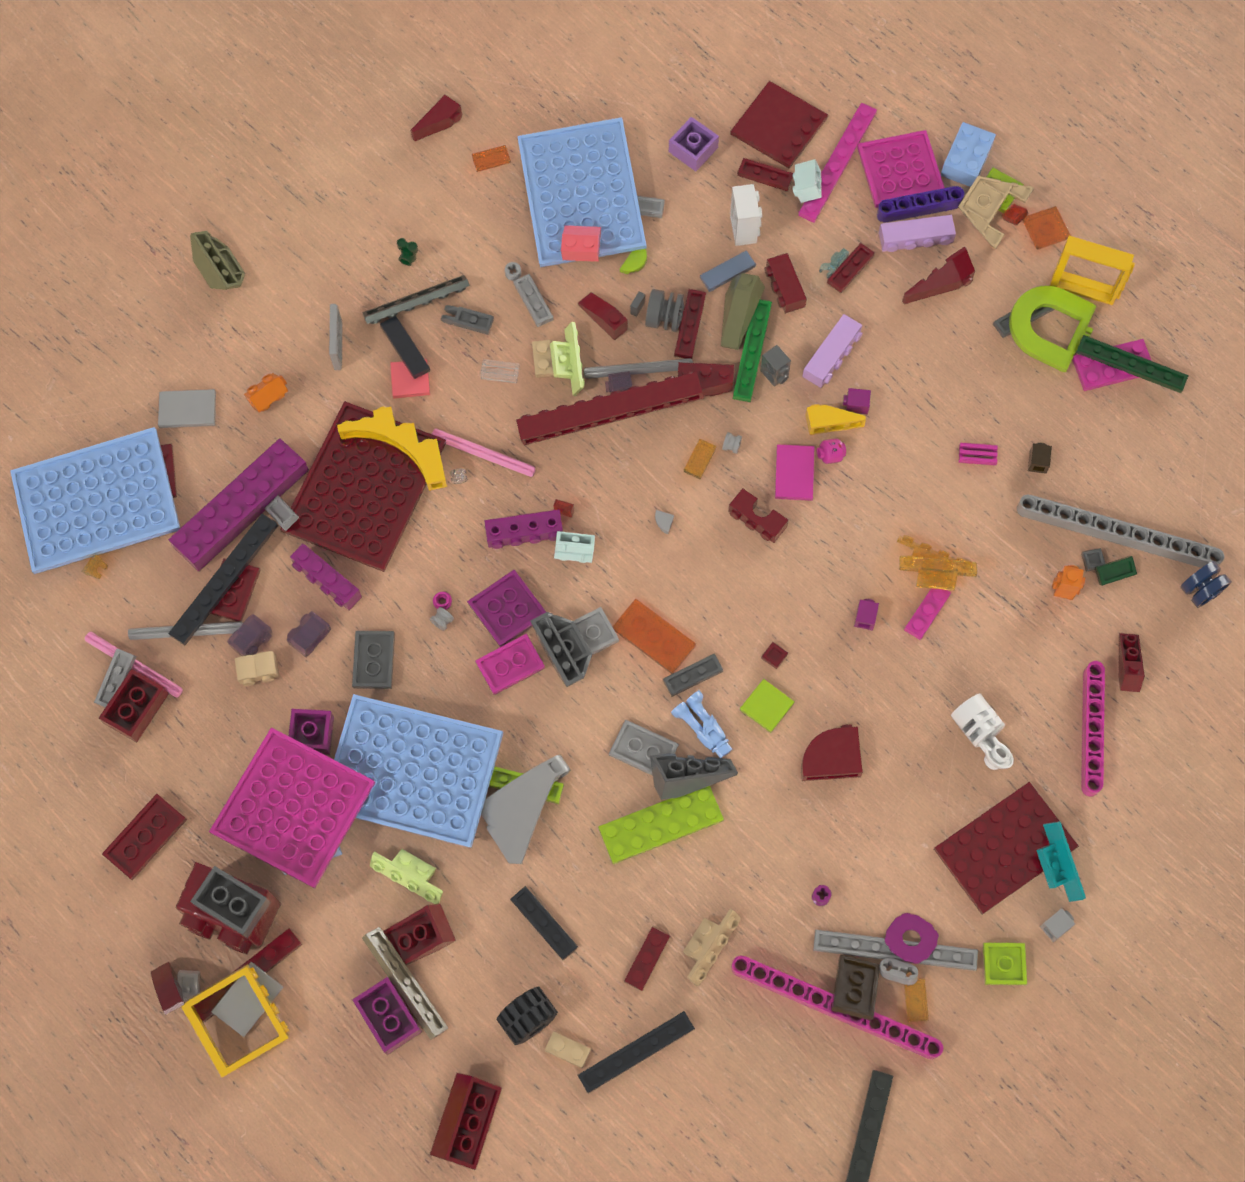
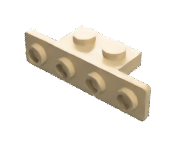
(708, 943)

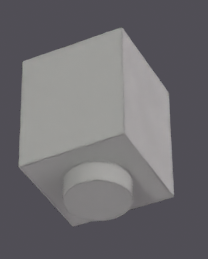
(1058, 924)

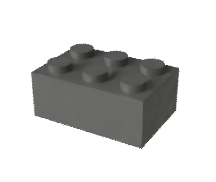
(230, 901)

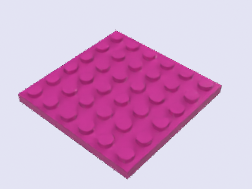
(292, 807)

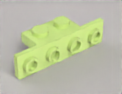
(567, 359)
(408, 872)

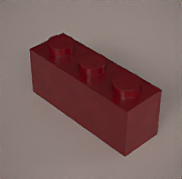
(785, 283)

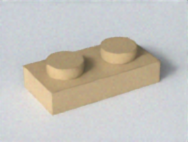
(542, 358)
(567, 1049)

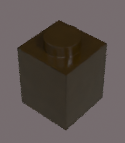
(1039, 458)

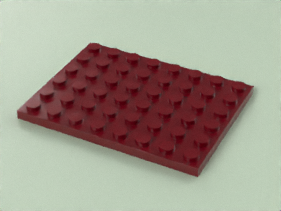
(358, 494)

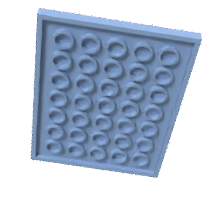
(581, 180)
(94, 500)
(424, 766)

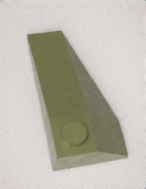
(739, 308)

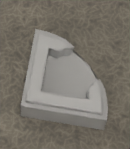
(664, 521)

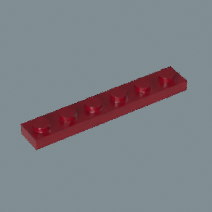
(265, 959)

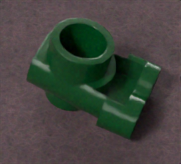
(408, 251)

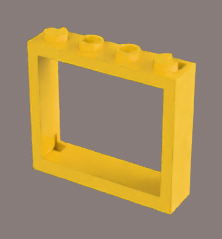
(1098, 254)
(206, 1039)

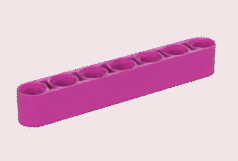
(1089, 736)

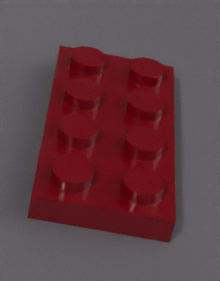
(144, 836)

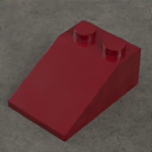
(420, 934)

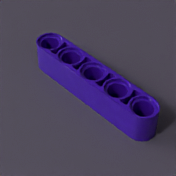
(926, 198)

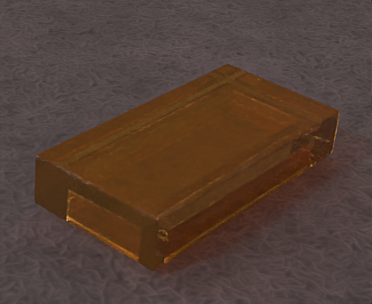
(491, 158)

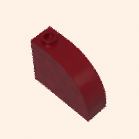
(833, 755)

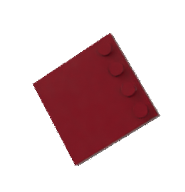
(779, 124)

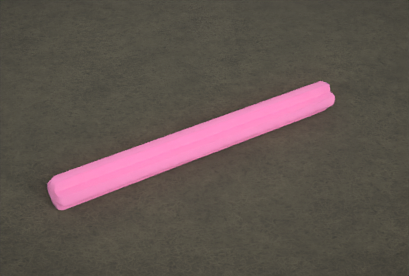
(485, 453)
(110, 650)

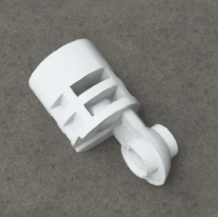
(981, 726)

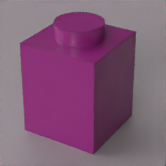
(857, 401)
(866, 614)

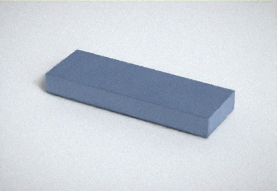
(727, 271)

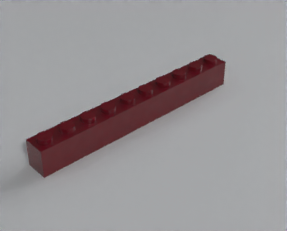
(609, 408)

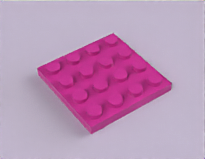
(899, 166)

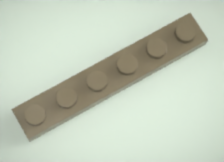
(405, 983)

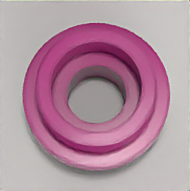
(442, 595)

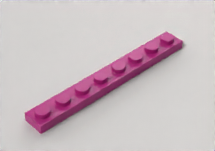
(839, 160)

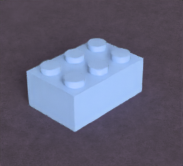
(968, 154)

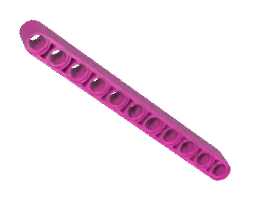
(825, 1007)

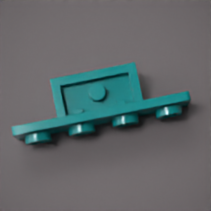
(1059, 863)

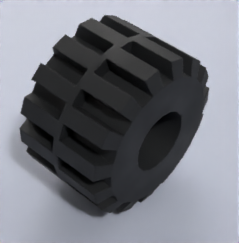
(527, 1015)

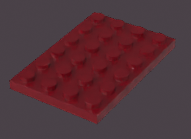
(999, 848)

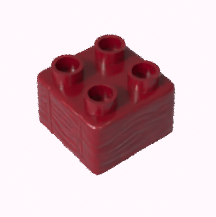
(204, 925)

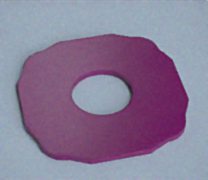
(913, 954)

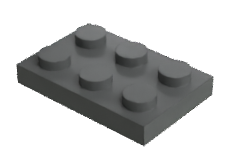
(373, 660)

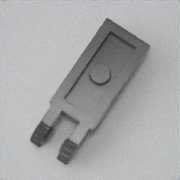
(468, 319)

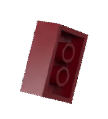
(133, 705)

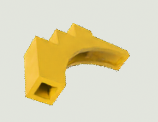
(404, 437)

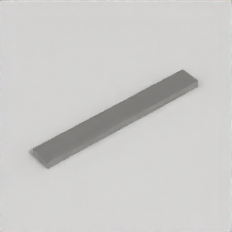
(876, 948)

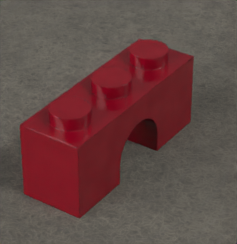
(769, 527)

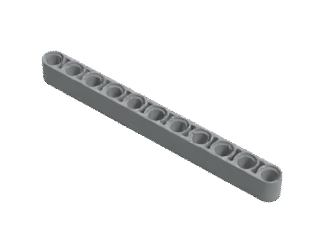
(1109, 533)

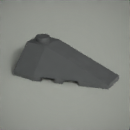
(681, 776)

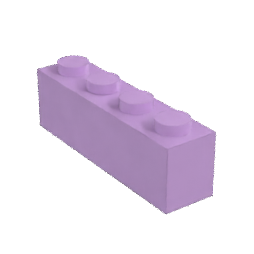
(917, 233)
(832, 351)

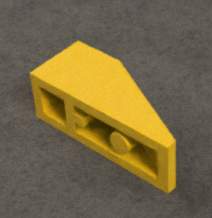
(830, 419)

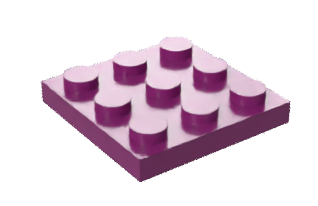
(506, 608)

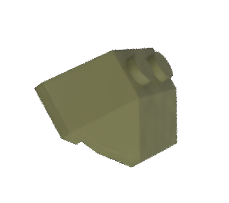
(215, 262)

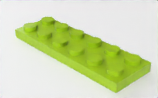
(660, 824)

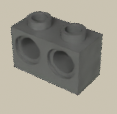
(775, 366)

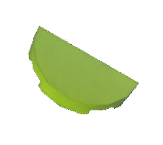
(634, 262)

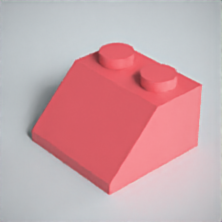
(581, 243)

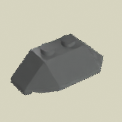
(563, 646)

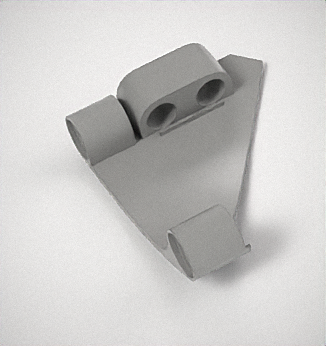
(517, 807)

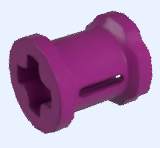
(826, 892)

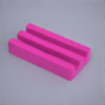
(982, 452)

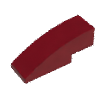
(167, 988)

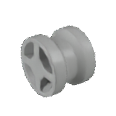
(732, 443)
(441, 619)

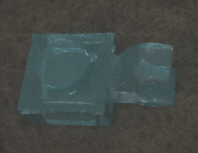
(836, 260)

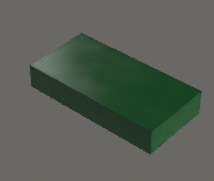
(1116, 570)

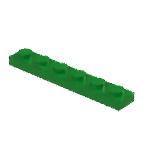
(752, 352)

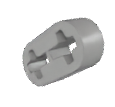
(898, 971)

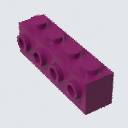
(523, 529)
(325, 576)

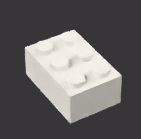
(745, 214)

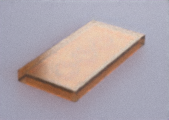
(654, 636)

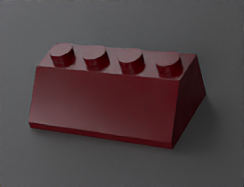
(465, 1121)

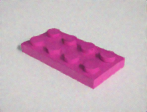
(1097, 375)

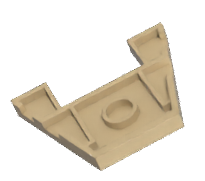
(984, 202)

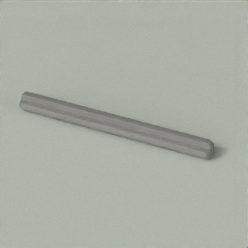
(635, 368)
(204, 629)

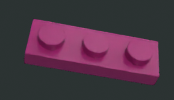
(927, 612)

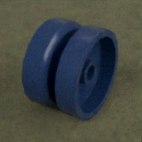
(1204, 582)

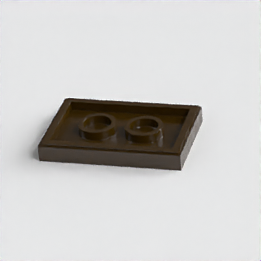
(856, 987)

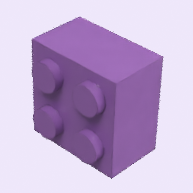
(693, 144)

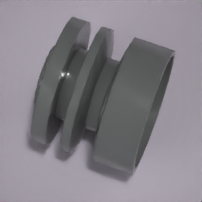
(664, 310)

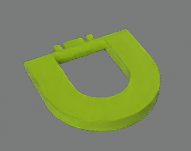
(1061, 301)

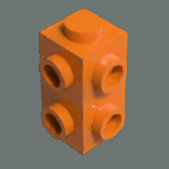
(266, 392)
(1068, 582)

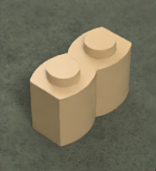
(256, 668)

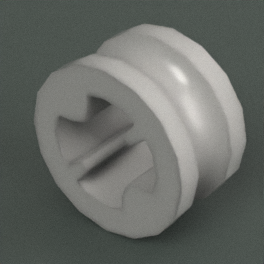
(510, 266)

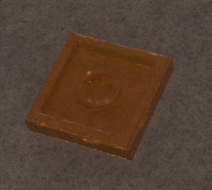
(1046, 227)

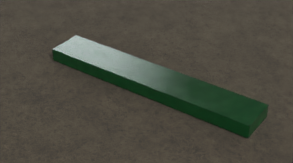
(1132, 364)

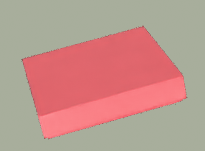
(405, 385)

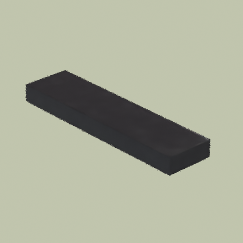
(405, 347)
(544, 923)

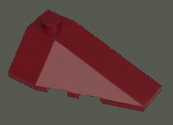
(952, 276)

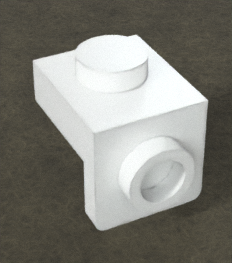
(189, 982)

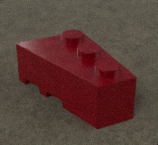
(714, 378)

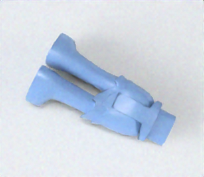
(711, 733)

